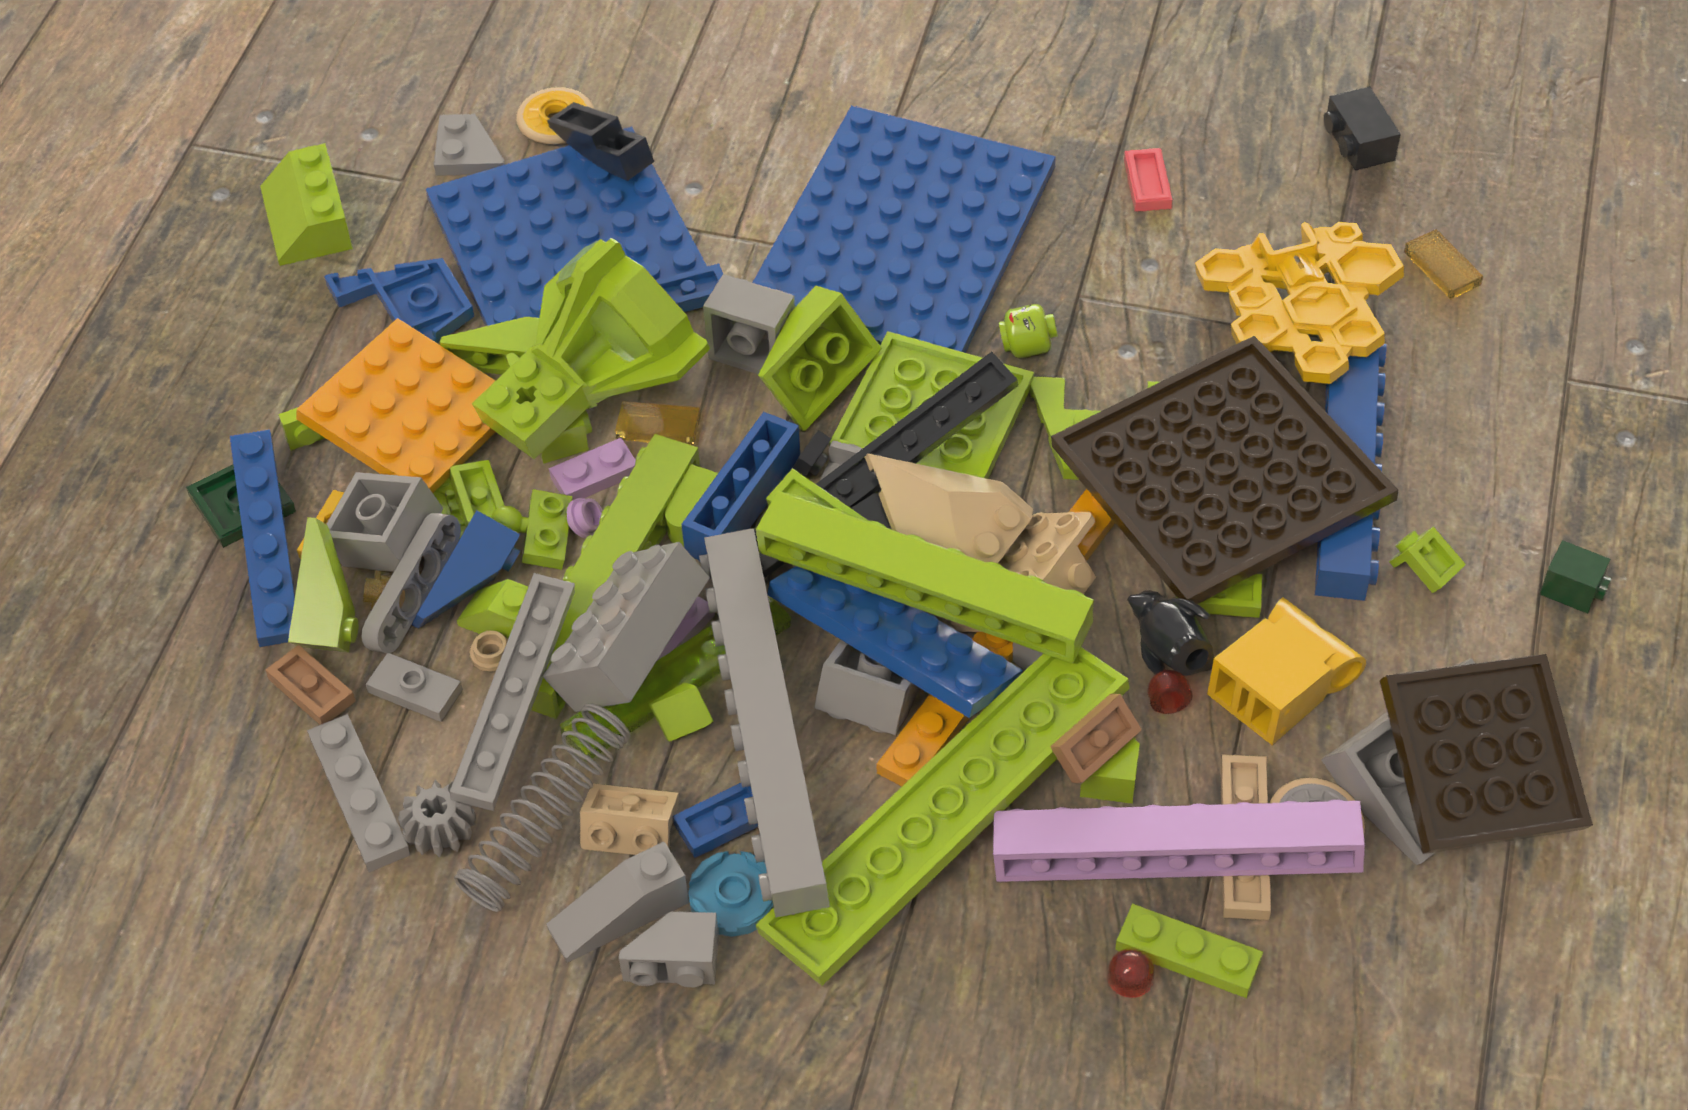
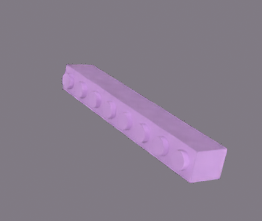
(1179, 841)

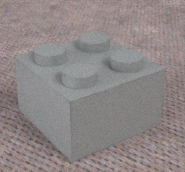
(744, 322)
(379, 519)

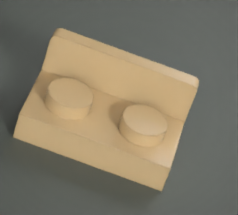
(626, 819)

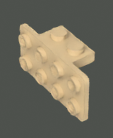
(1050, 552)

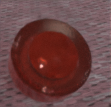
(1169, 692)
(1131, 973)

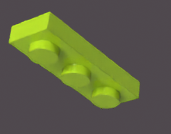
(1190, 950)

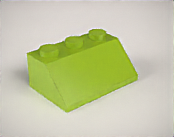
(305, 207)

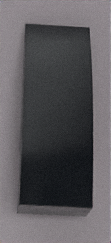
(602, 140)

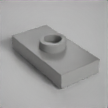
(414, 687)

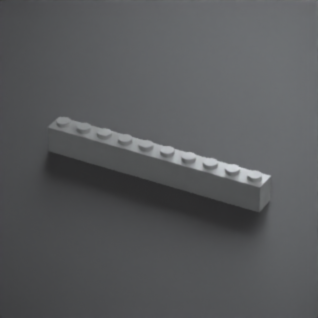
(765, 726)

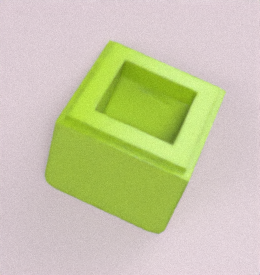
(681, 711)

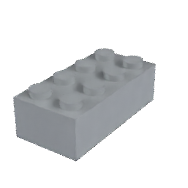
(626, 626)

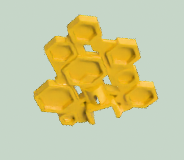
(1313, 305)

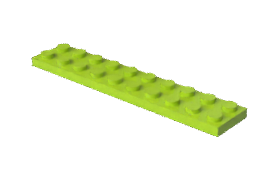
(941, 811)

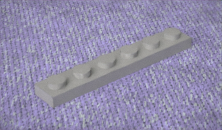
(512, 692)

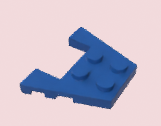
(415, 292)

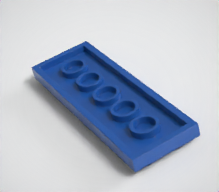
(900, 639)

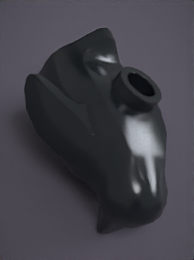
(1172, 633)

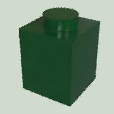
(1576, 577)

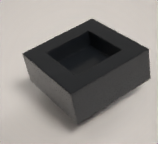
(813, 456)

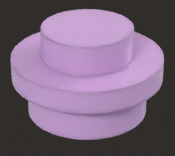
(583, 516)

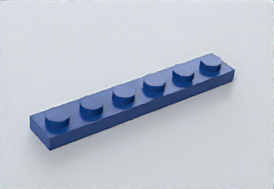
(264, 535)

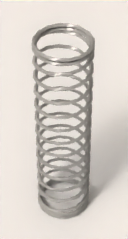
(490, 887)

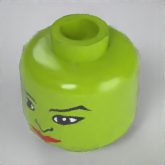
(1027, 331)

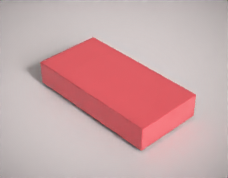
(1148, 179)

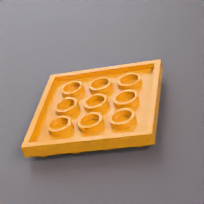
(402, 407)

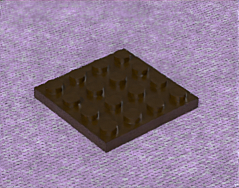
(1485, 753)

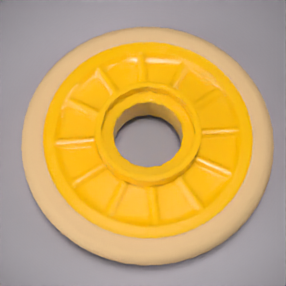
(534, 111)

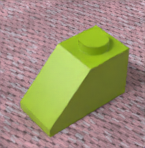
(494, 608)

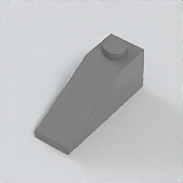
(621, 902)

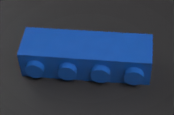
(743, 483)

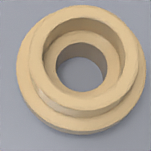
(484, 644)

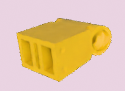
(1281, 671)

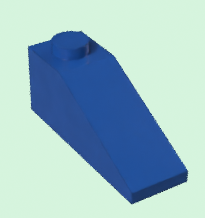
(472, 565)

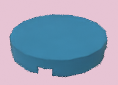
(732, 890)

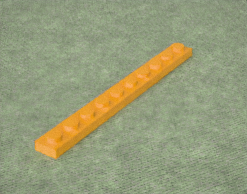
(939, 723)

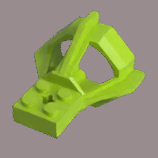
(598, 336)

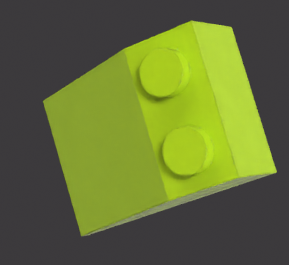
(817, 355)

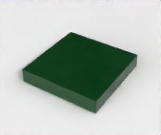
(219, 505)

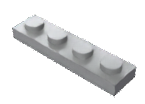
(358, 793)

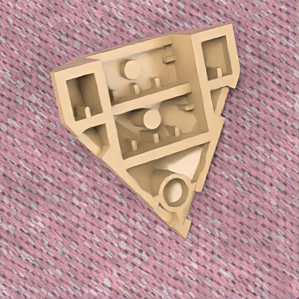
(950, 507)

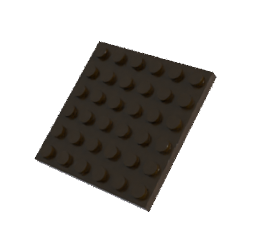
(1223, 470)

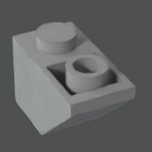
(674, 950)

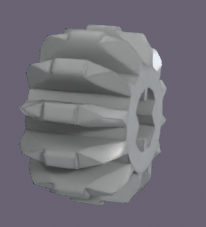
(435, 819)

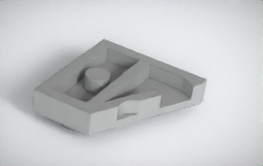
(464, 146)

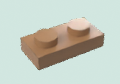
(310, 685)
(1096, 738)

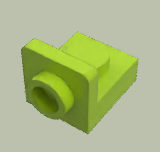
(1429, 558)

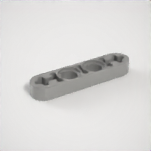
(387, 622)

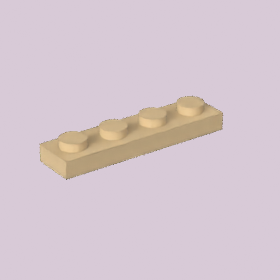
(1245, 781)

